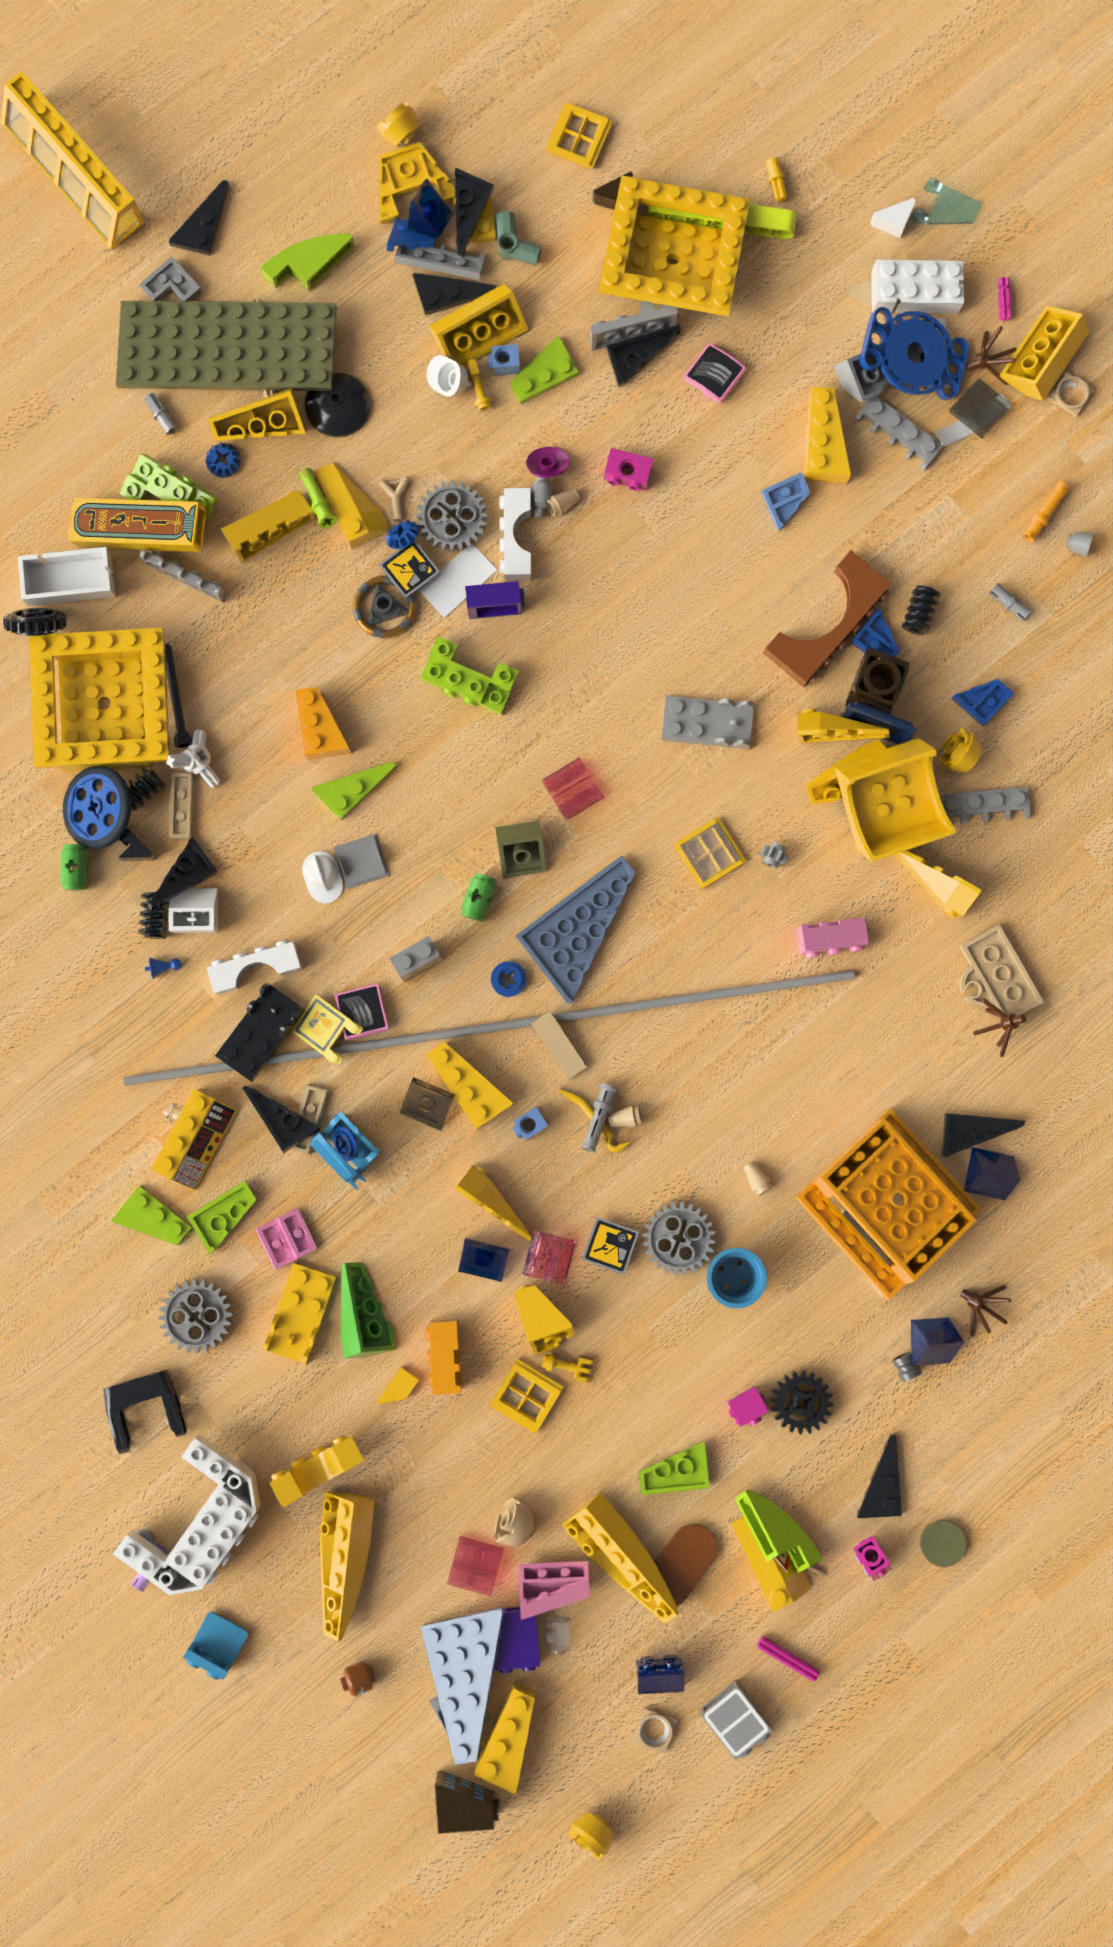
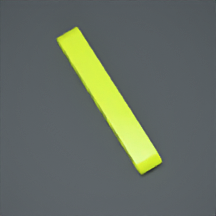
(760, 220)

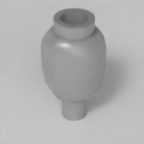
(540, 493)

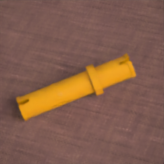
(1040, 519)

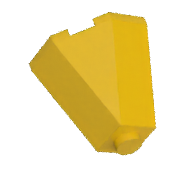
(541, 1320)

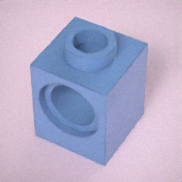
(507, 351)
(537, 1117)

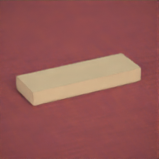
(181, 806)
(559, 1045)
(311, 1110)

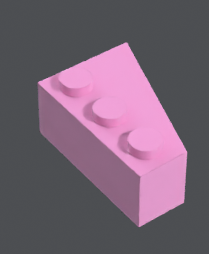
(832, 937)
(551, 1586)

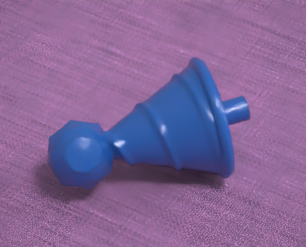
(157, 967)

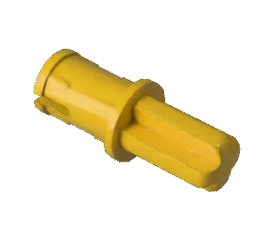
(777, 179)

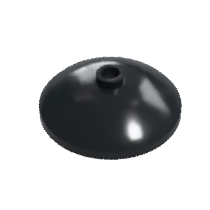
(339, 417)

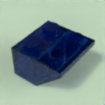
(659, 1675)

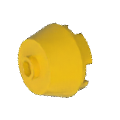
(399, 125)
(960, 751)
(591, 1834)

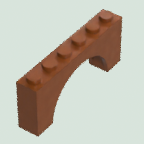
(805, 657)

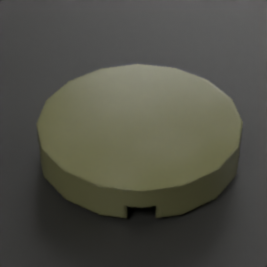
(943, 1543)

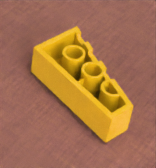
(264, 417)
(825, 445)
(268, 525)
(472, 1091)
(505, 1747)

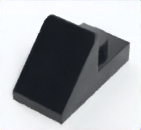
(137, 850)

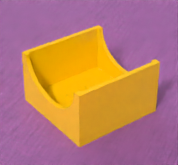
(893, 800)

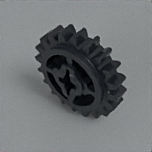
(34, 621)
(810, 1396)

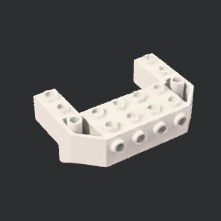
(211, 1532)

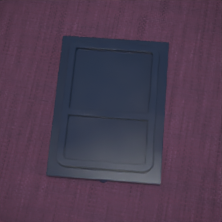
(899, 729)

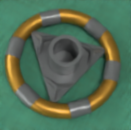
(383, 608)

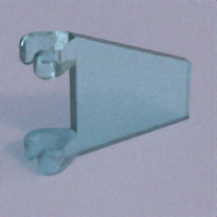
(948, 207)

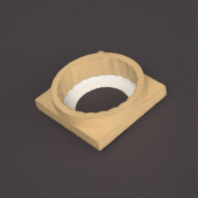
(1070, 381)
(660, 1744)

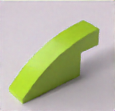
(308, 259)
(777, 1531)

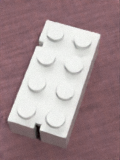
(919, 286)
(66, 576)

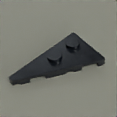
(471, 199)
(200, 228)
(444, 293)
(634, 353)
(188, 871)
(285, 1126)
(966, 1131)
(883, 1494)

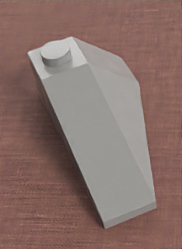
(864, 383)

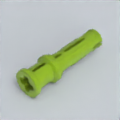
(320, 505)

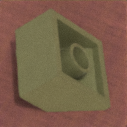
(521, 849)

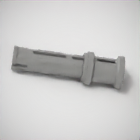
(602, 1108)

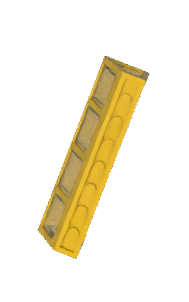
(68, 162)

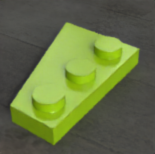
(544, 372)
(152, 1217)

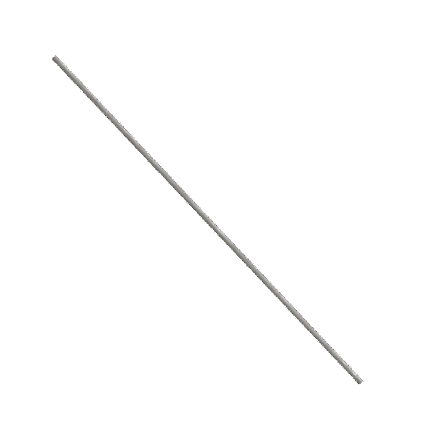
(505, 1025)

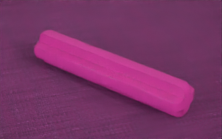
(788, 1658)

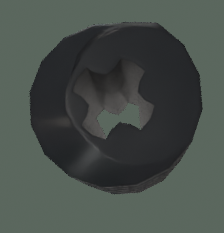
(918, 610)
(143, 787)
(153, 918)

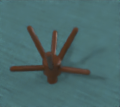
(984, 360)
(1008, 1023)
(978, 1302)

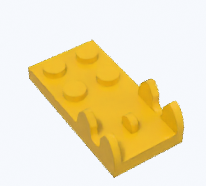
(300, 1313)

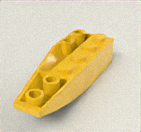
(620, 1554)
(344, 1555)

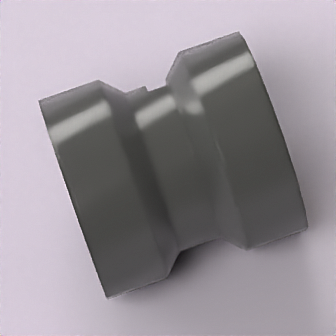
(904, 1364)

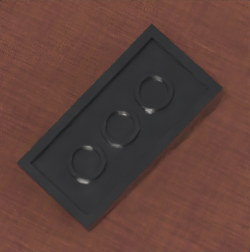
(260, 1032)

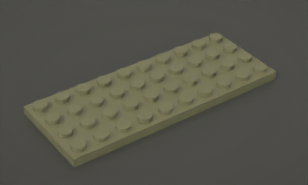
(226, 345)

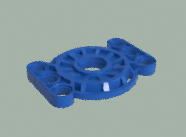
(894, 360)

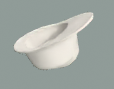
(447, 376)
(322, 877)

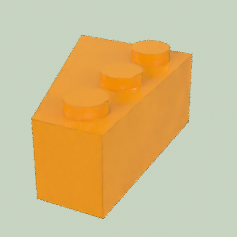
(318, 727)
(444, 1357)

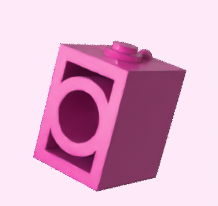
(748, 1407)
(866, 1552)

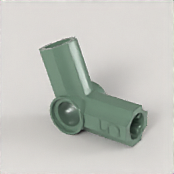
(521, 249)

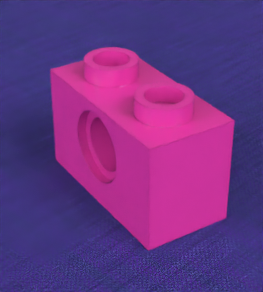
(620, 460)

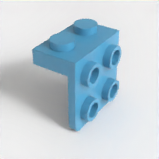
(216, 1645)

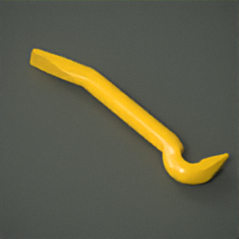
(586, 1108)

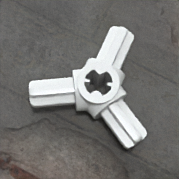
(196, 759)

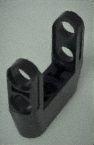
(136, 1391)

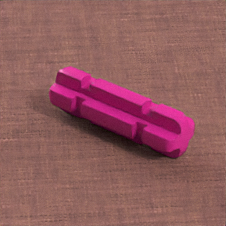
(1004, 299)

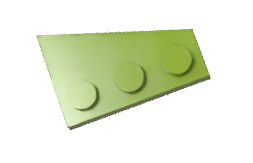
(221, 1215)
(677, 1473)

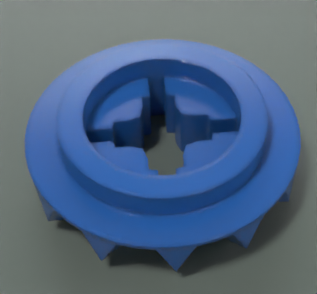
(221, 469)
(409, 534)
(498, 981)
(342, 1136)

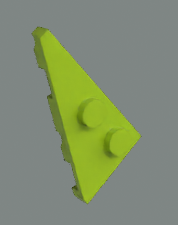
(347, 792)

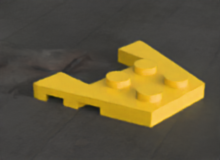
(404, 172)

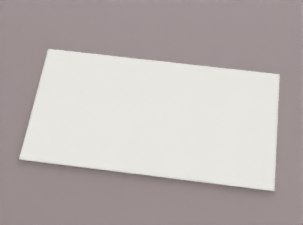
(448, 587)

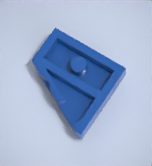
(402, 236)
(876, 636)
(983, 700)

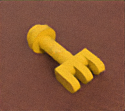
(483, 402)
(549, 1361)

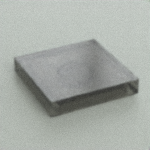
(980, 408)
(427, 1103)

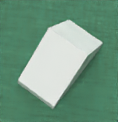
(894, 218)

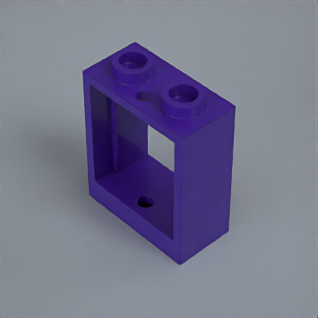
(494, 600)

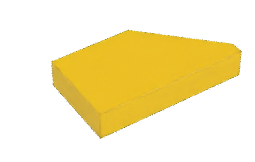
(399, 1387)

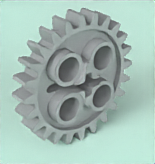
(466, 503)
(698, 1245)
(209, 1300)

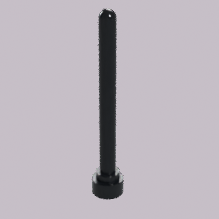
(182, 737)

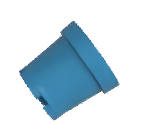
(738, 1294)

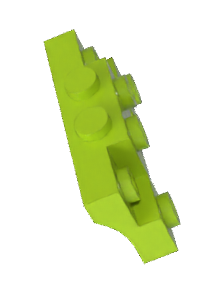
(166, 484)
(465, 682)

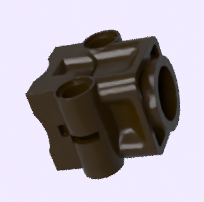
(888, 668)

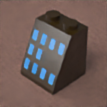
(464, 1805)

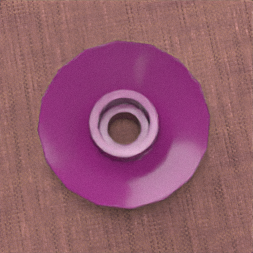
(547, 462)

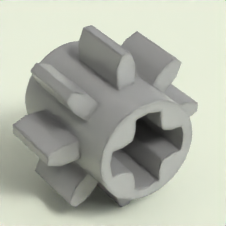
(774, 855)

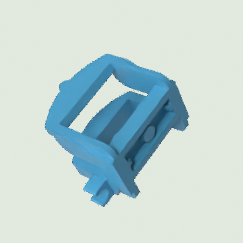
(366, 1156)

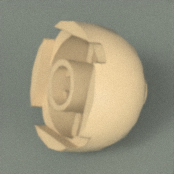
(515, 1525)

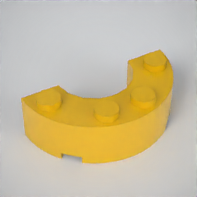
(315, 1470)

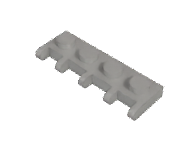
(442, 261)
(900, 430)
(178, 572)
(986, 802)

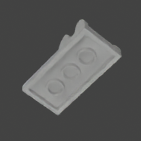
(624, 327)
(708, 722)

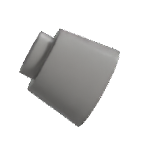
(1079, 543)

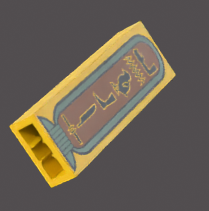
(137, 524)

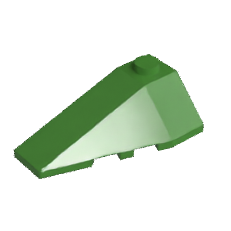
(362, 1321)

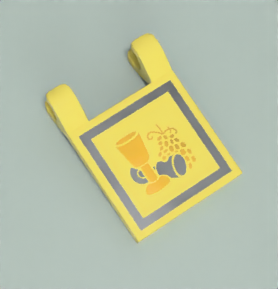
(322, 1026)

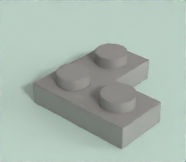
(170, 277)

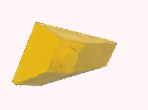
(354, 510)
(825, 727)
(826, 786)
(950, 893)
(484, 1193)
(779, 1586)

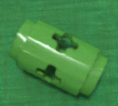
(78, 878)
(478, 908)

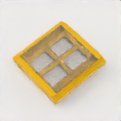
(579, 135)
(709, 853)
(526, 1396)

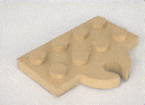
(997, 974)

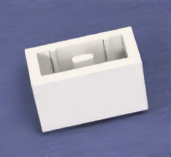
(194, 911)

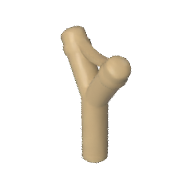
(395, 495)

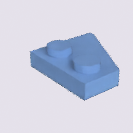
(785, 498)

